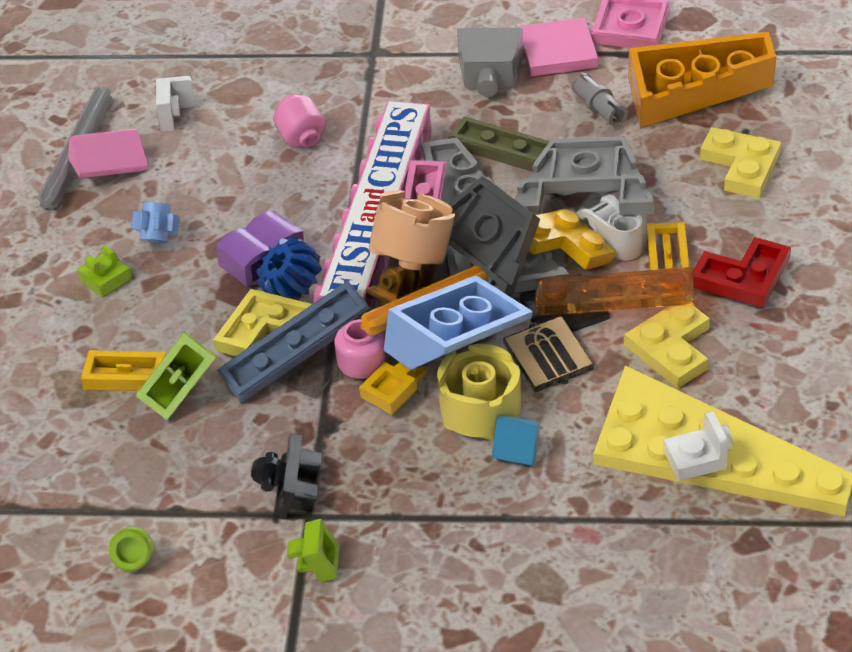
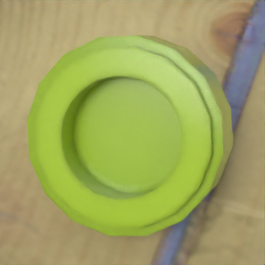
(131, 548)

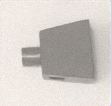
(490, 58)

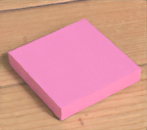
(630, 22)
(558, 47)

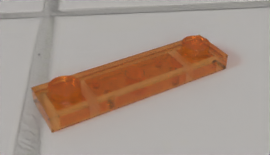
(614, 291)

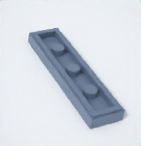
(292, 342)

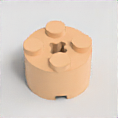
(411, 229)

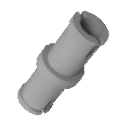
(599, 99)

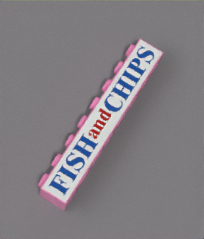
(386, 169)

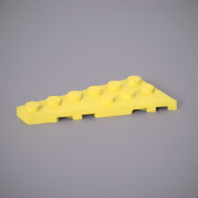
(757, 464)

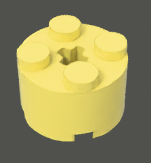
(478, 389)

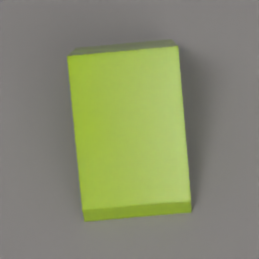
(175, 375)

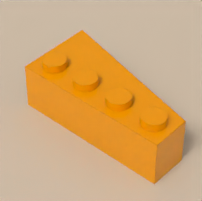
(698, 74)

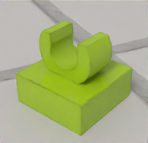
(104, 272)
(316, 551)

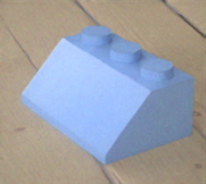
(449, 321)

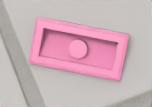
(107, 153)
(425, 178)

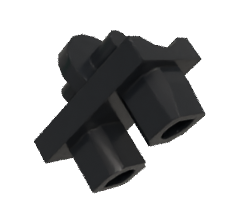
(283, 473)

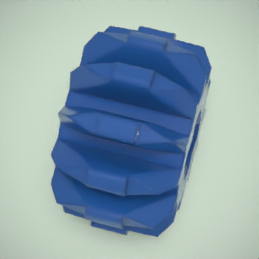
(289, 269)

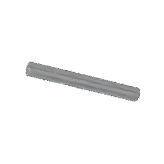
(63, 170)

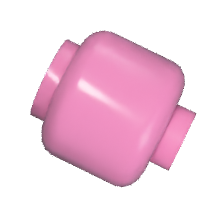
(298, 120)
(357, 352)

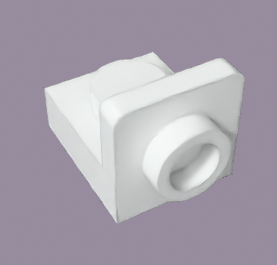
(172, 95)
(699, 450)

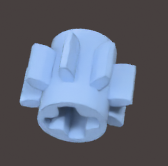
(155, 222)

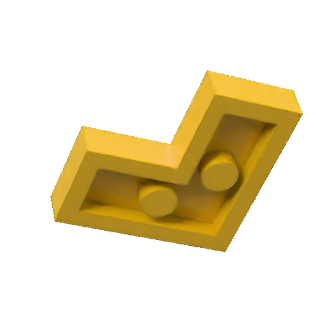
(566, 231)

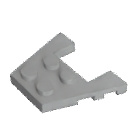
(587, 166)

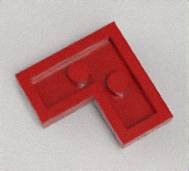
(747, 279)

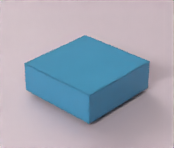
(516, 440)

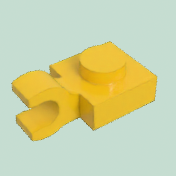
(391, 386)

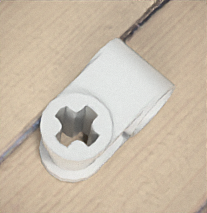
(619, 231)

